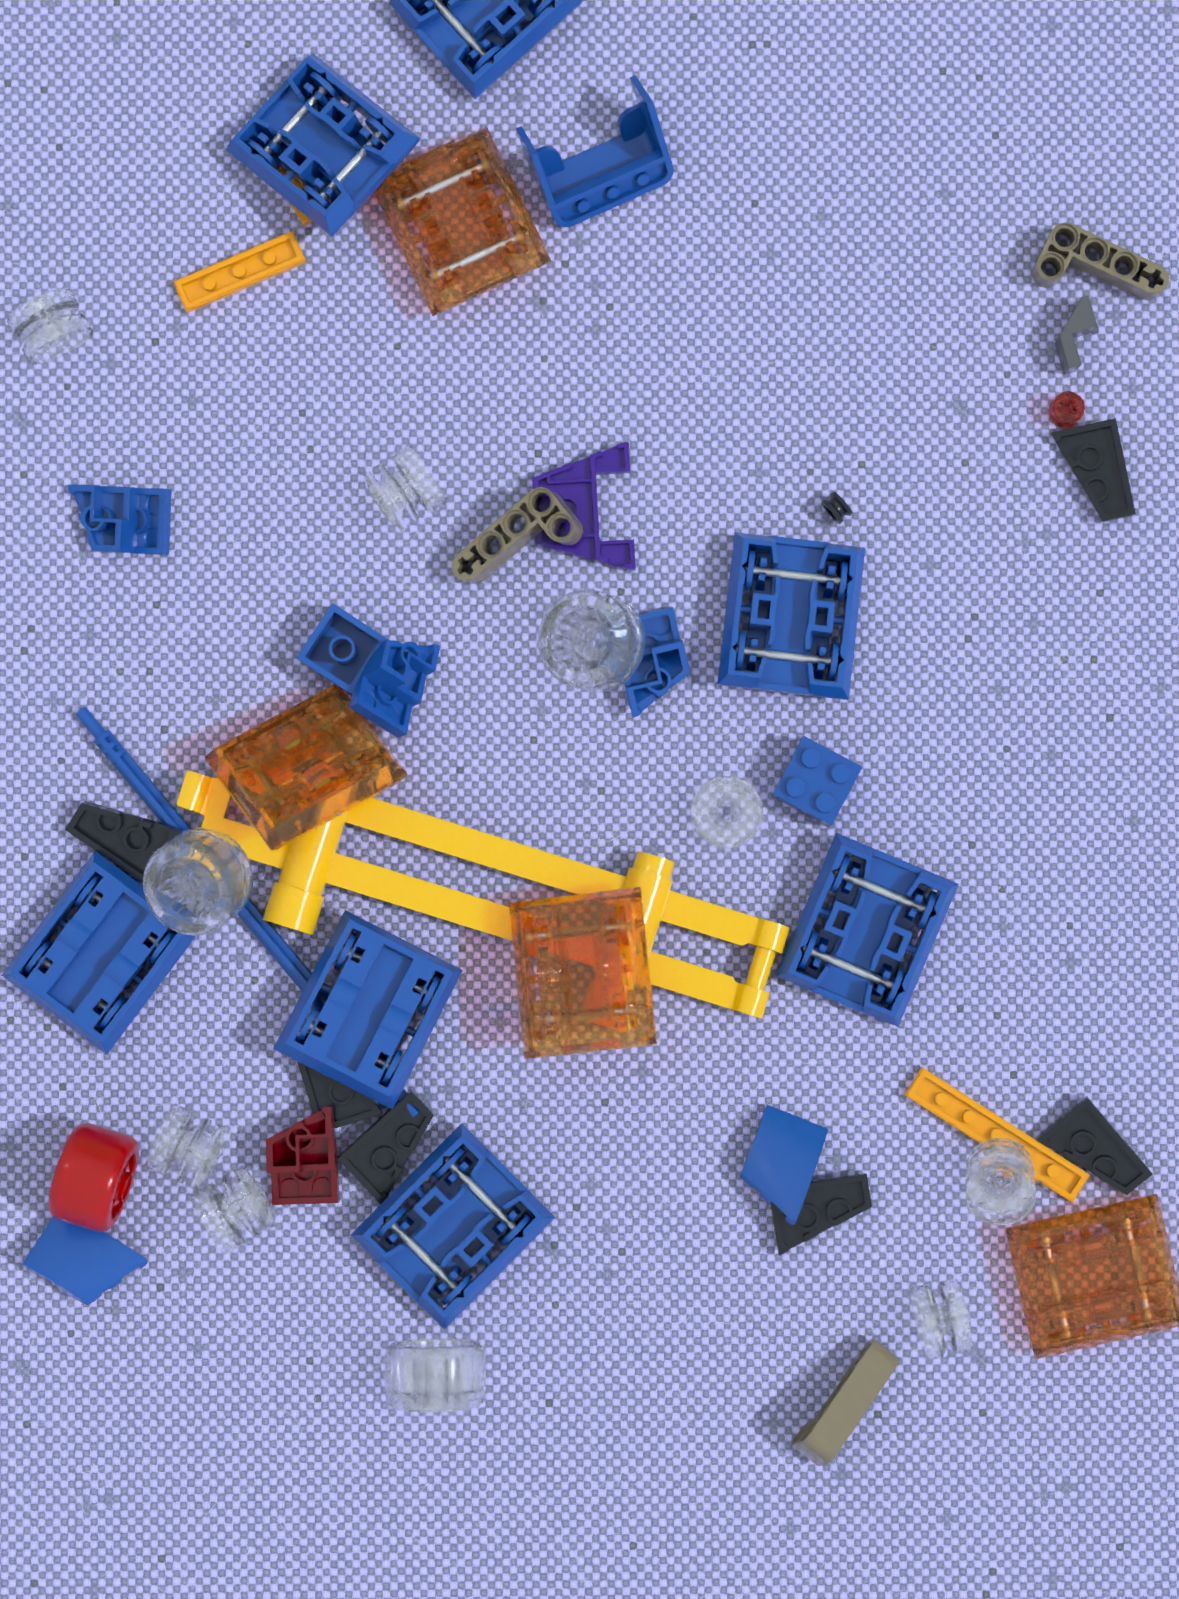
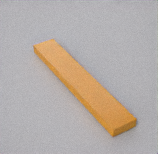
(985, 1125)

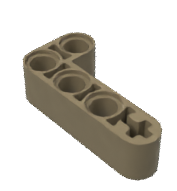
(1102, 269)
(510, 540)
(847, 1404)

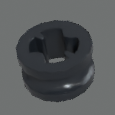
(836, 507)

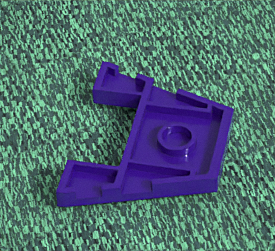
(578, 489)

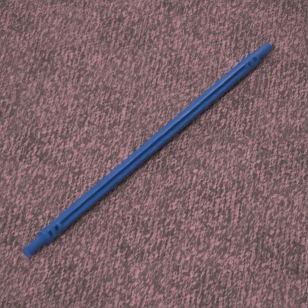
(168, 815)

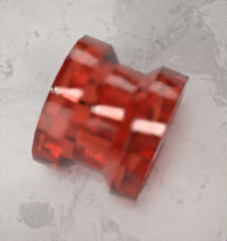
(1062, 415)

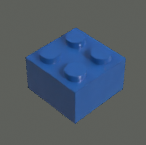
(340, 648)
(816, 781)

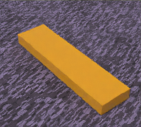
(239, 272)

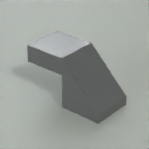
(1078, 324)

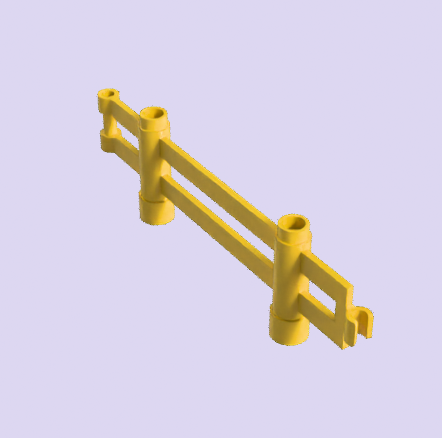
(313, 862)

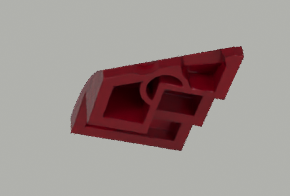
(305, 1161)

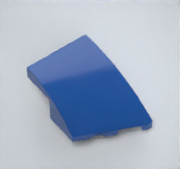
(125, 518)
(662, 662)
(394, 684)
(783, 1159)
(81, 1260)

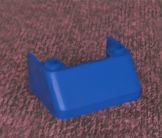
(606, 173)

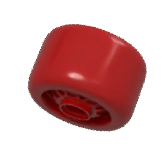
(93, 1177)

